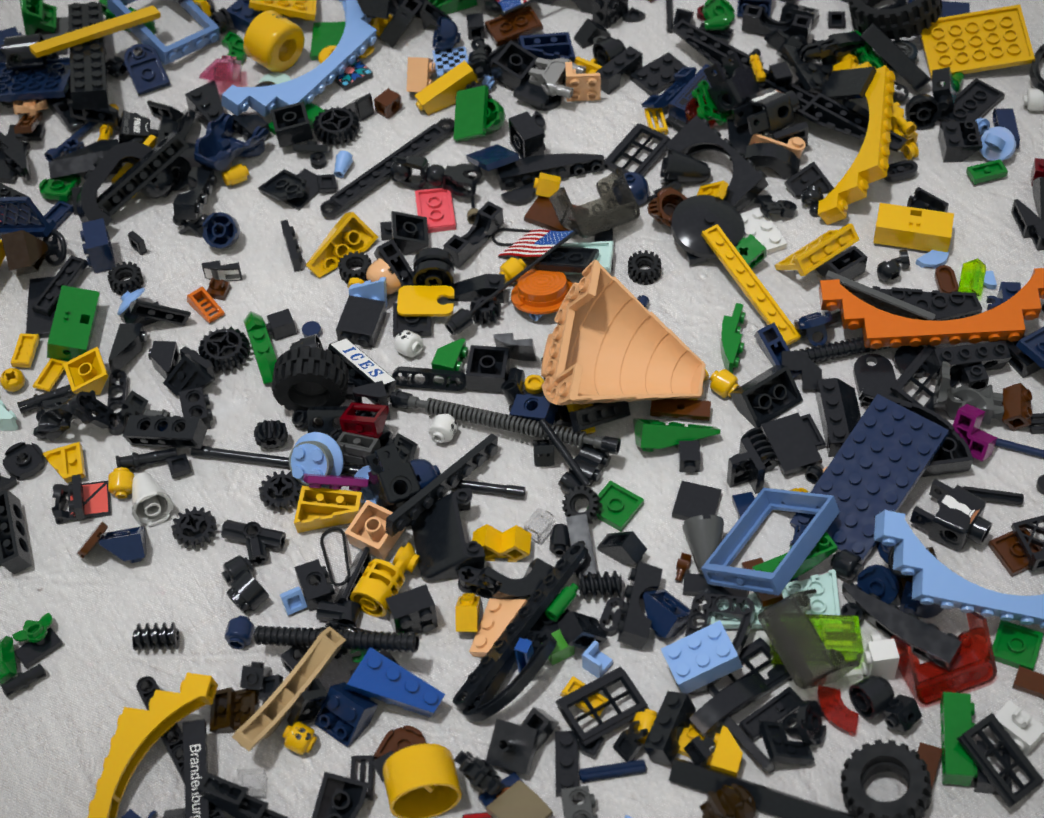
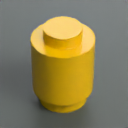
(235, 174)

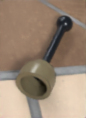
(471, 214)

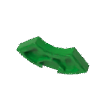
(235, 46)

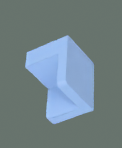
(595, 661)

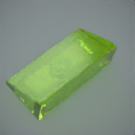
(972, 277)

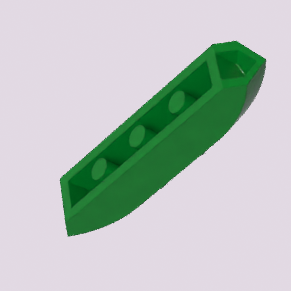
(260, 345)

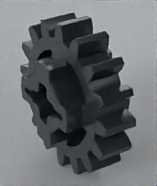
(280, 491)
(187, 535)

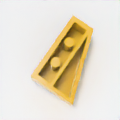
(326, 508)

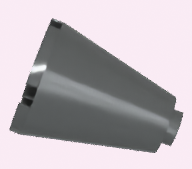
(703, 537)

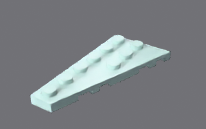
(822, 603)

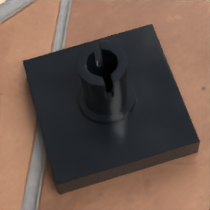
(512, 746)

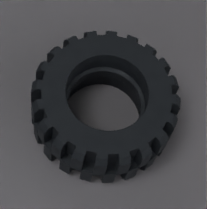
(309, 379)
(886, 758)

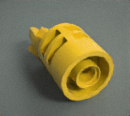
(383, 581)

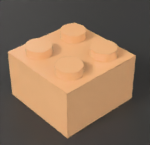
(369, 530)

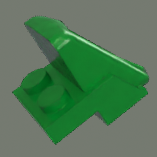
(38, 15)

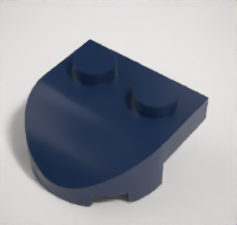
(912, 606)

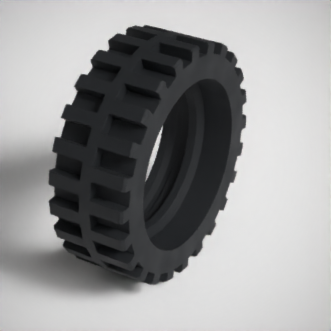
(897, 21)

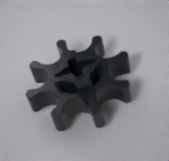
(479, 773)

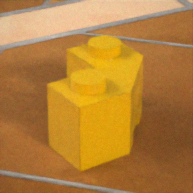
(510, 544)

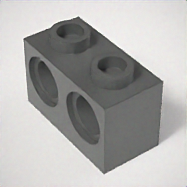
(572, 810)

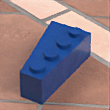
(393, 685)

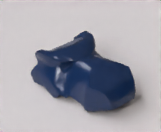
(219, 149)

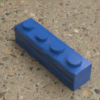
(523, 652)

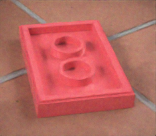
(437, 207)

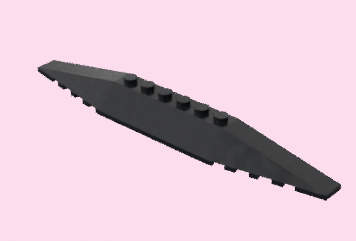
(815, 108)

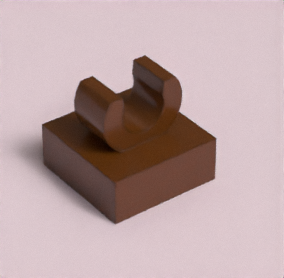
(218, 289)

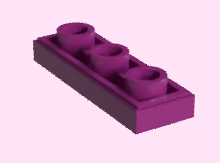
(335, 482)

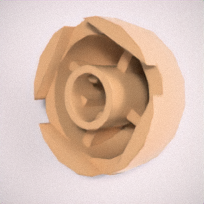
(381, 269)

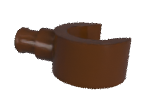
(682, 566)

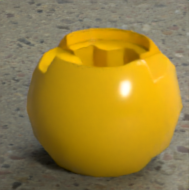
(12, 379)

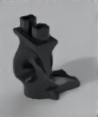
(58, 414)

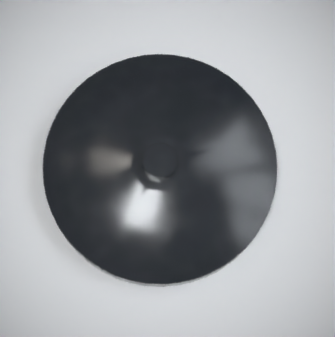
(699, 214)

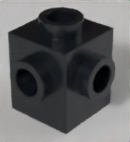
(902, 713)

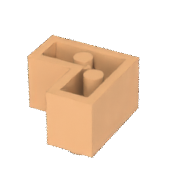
(419, 73)

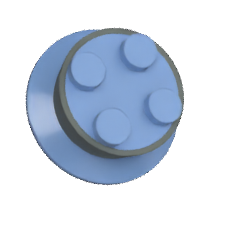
(316, 455)

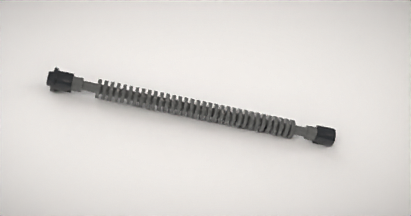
(502, 421)

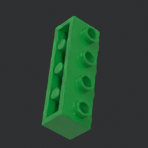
(954, 721)

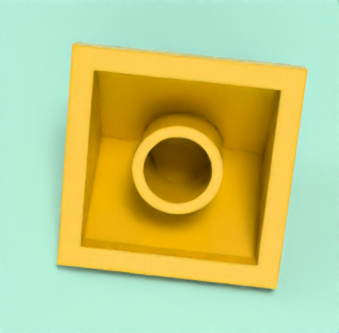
(87, 372)

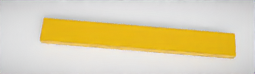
(94, 31)
(749, 283)

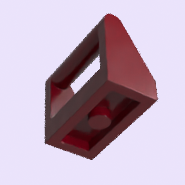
(364, 425)

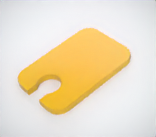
(422, 301)

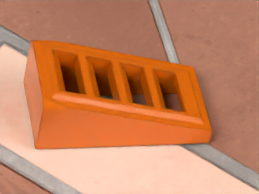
(200, 293)

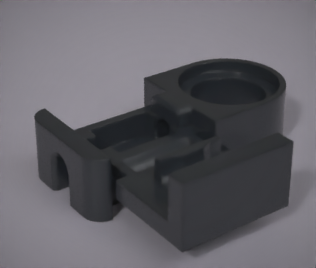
(782, 207)

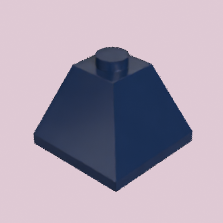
(126, 543)
(666, 613)

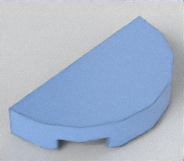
(932, 259)

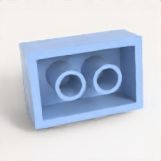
(701, 657)

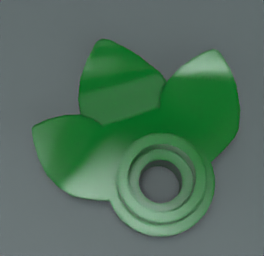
(33, 630)

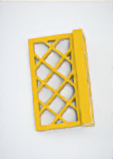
(819, 250)

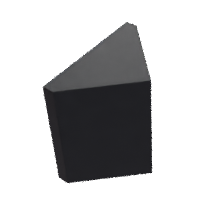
(409, 232)

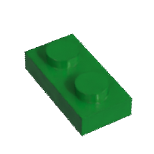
(986, 171)

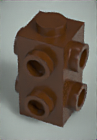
(1017, 406)

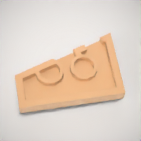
(496, 618)

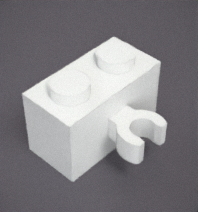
(880, 658)
(1020, 726)

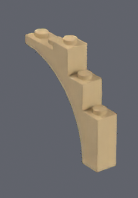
(274, 710)

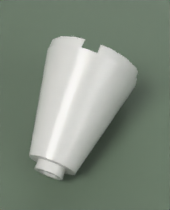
(149, 501)

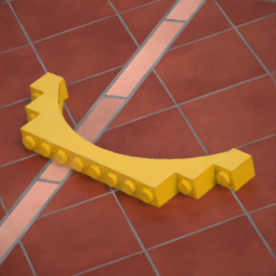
(873, 156)
(139, 732)

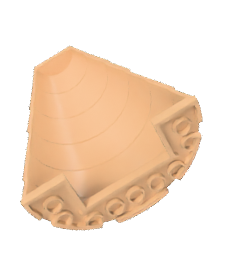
(614, 349)

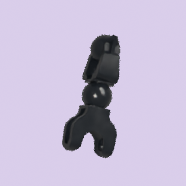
(452, 178)

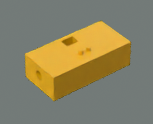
(913, 228)

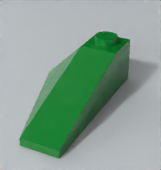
(656, 435)

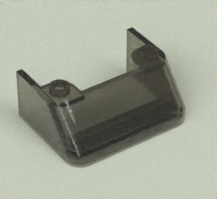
(800, 644)

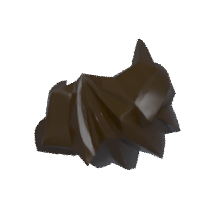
(729, 802)

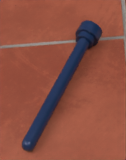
(55, 153)

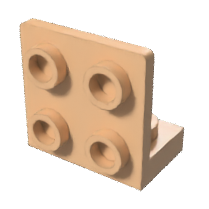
(586, 86)

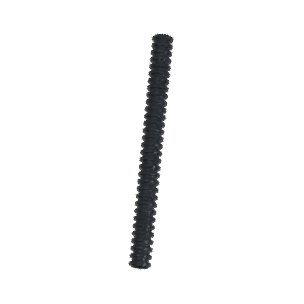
(843, 348)

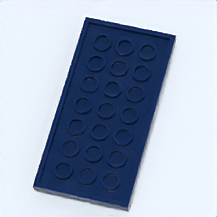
(875, 471)

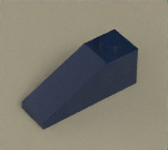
(772, 344)

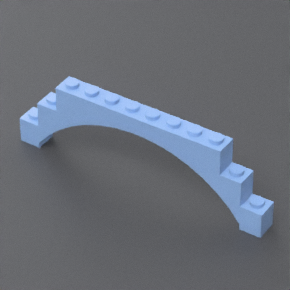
(354, 41)
(939, 585)

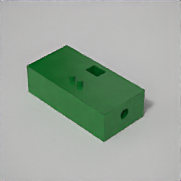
(73, 323)

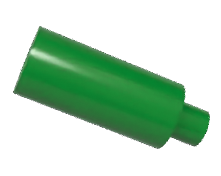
(561, 602)

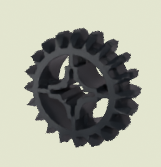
(336, 126)
(228, 346)

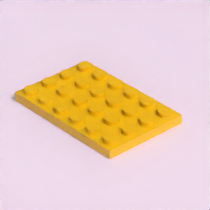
(978, 41)

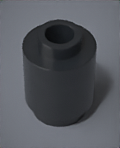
(559, 539)

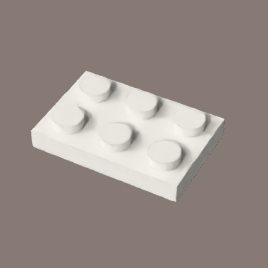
(763, 230)

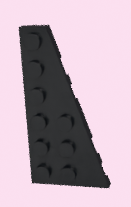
(942, 304)

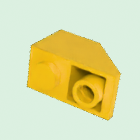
(467, 613)
(727, 754)

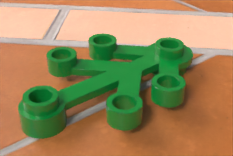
(706, 111)

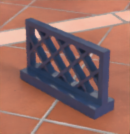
(38, 228)

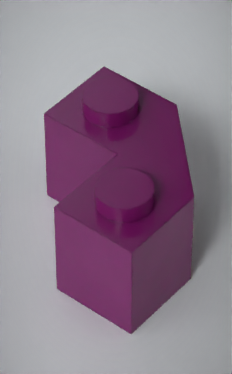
(967, 426)

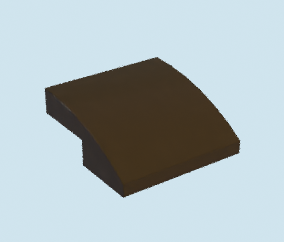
(232, 709)

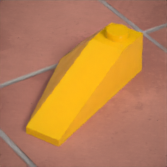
(346, 236)

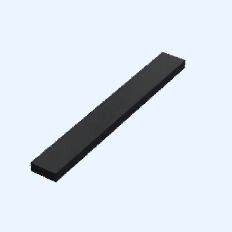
(765, 798)

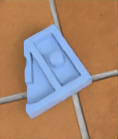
(371, 290)

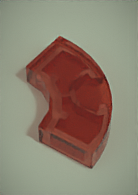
(835, 711)

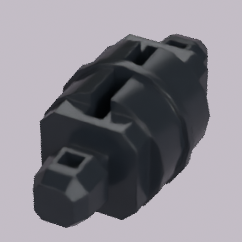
(480, 62)

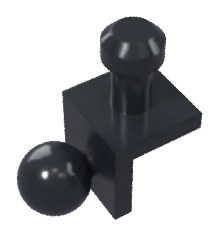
(192, 225)

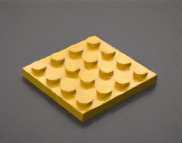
(291, 8)

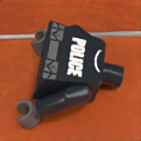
(134, 128)

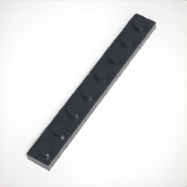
(441, 485)

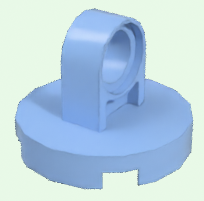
(998, 144)

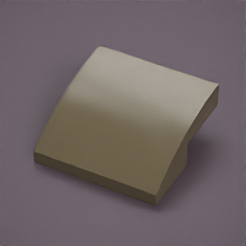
(519, 802)

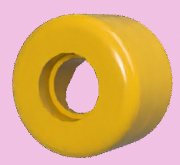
(273, 41)
(421, 781)

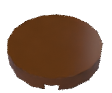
(92, 540)

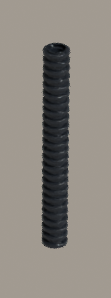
(354, 640)

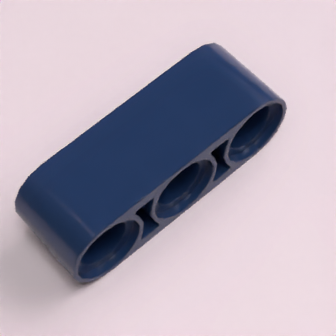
(1006, 118)

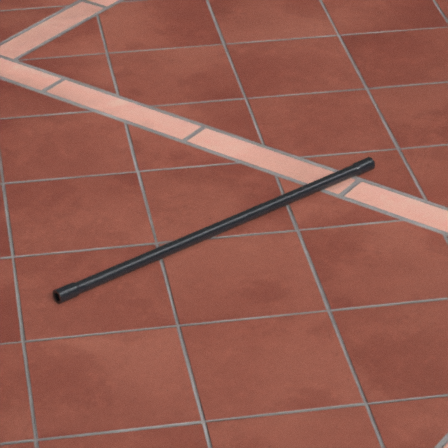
(209, 452)

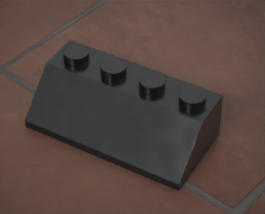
(837, 412)

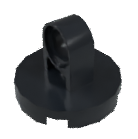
(808, 724)

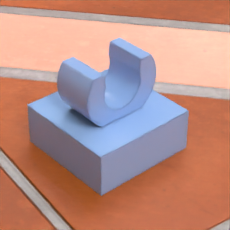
(293, 600)

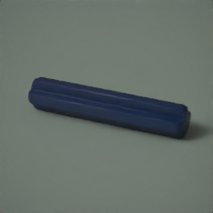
(612, 770)

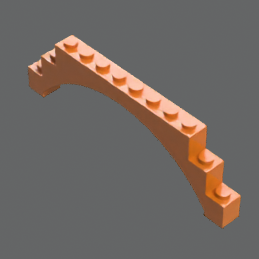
(893, 331)

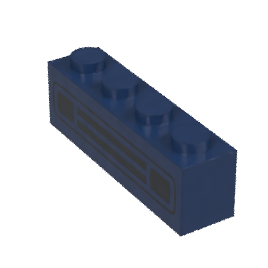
(678, 104)

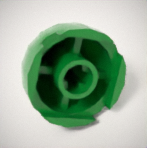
(495, 116)

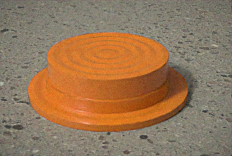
(540, 291)

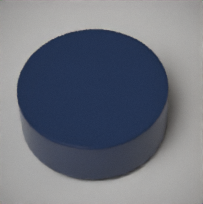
(311, 328)

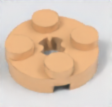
(31, 106)

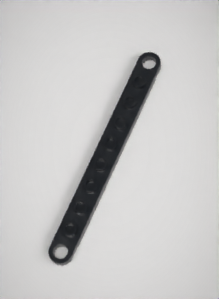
(381, 171)
(520, 626)

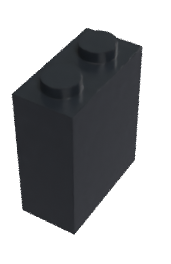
(361, 321)

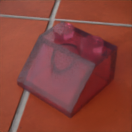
(223, 70)

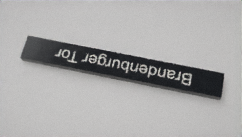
(195, 767)

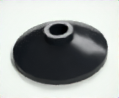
(182, 166)

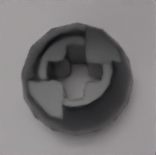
(888, 270)

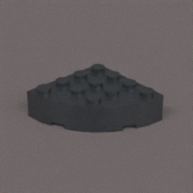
(954, 453)

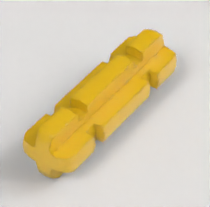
(757, 68)

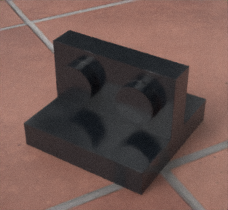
(746, 467)

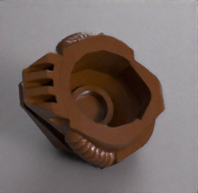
(664, 205)

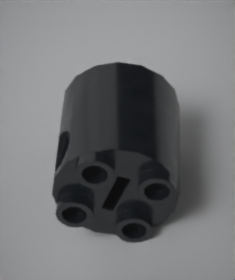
(19, 54)

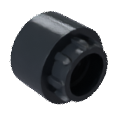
(607, 50)
(246, 592)
(871, 696)

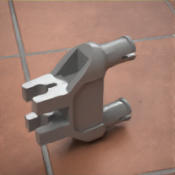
(550, 75)

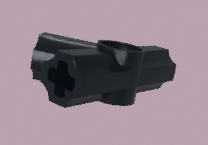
(256, 543)

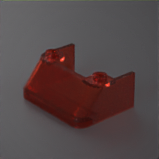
(971, 669)

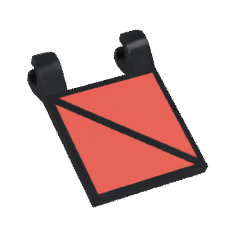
(95, 501)

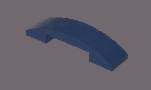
(681, 79)

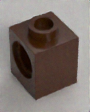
(388, 103)

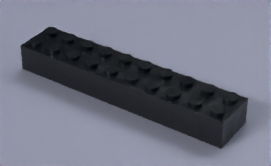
(87, 60)

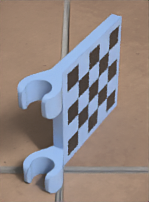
(448, 59)

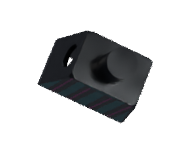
(947, 94)

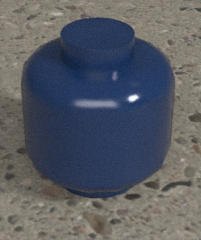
(239, 632)

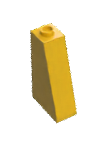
(443, 90)

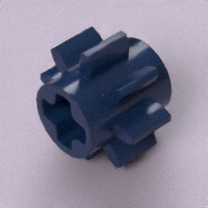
(72, 145)

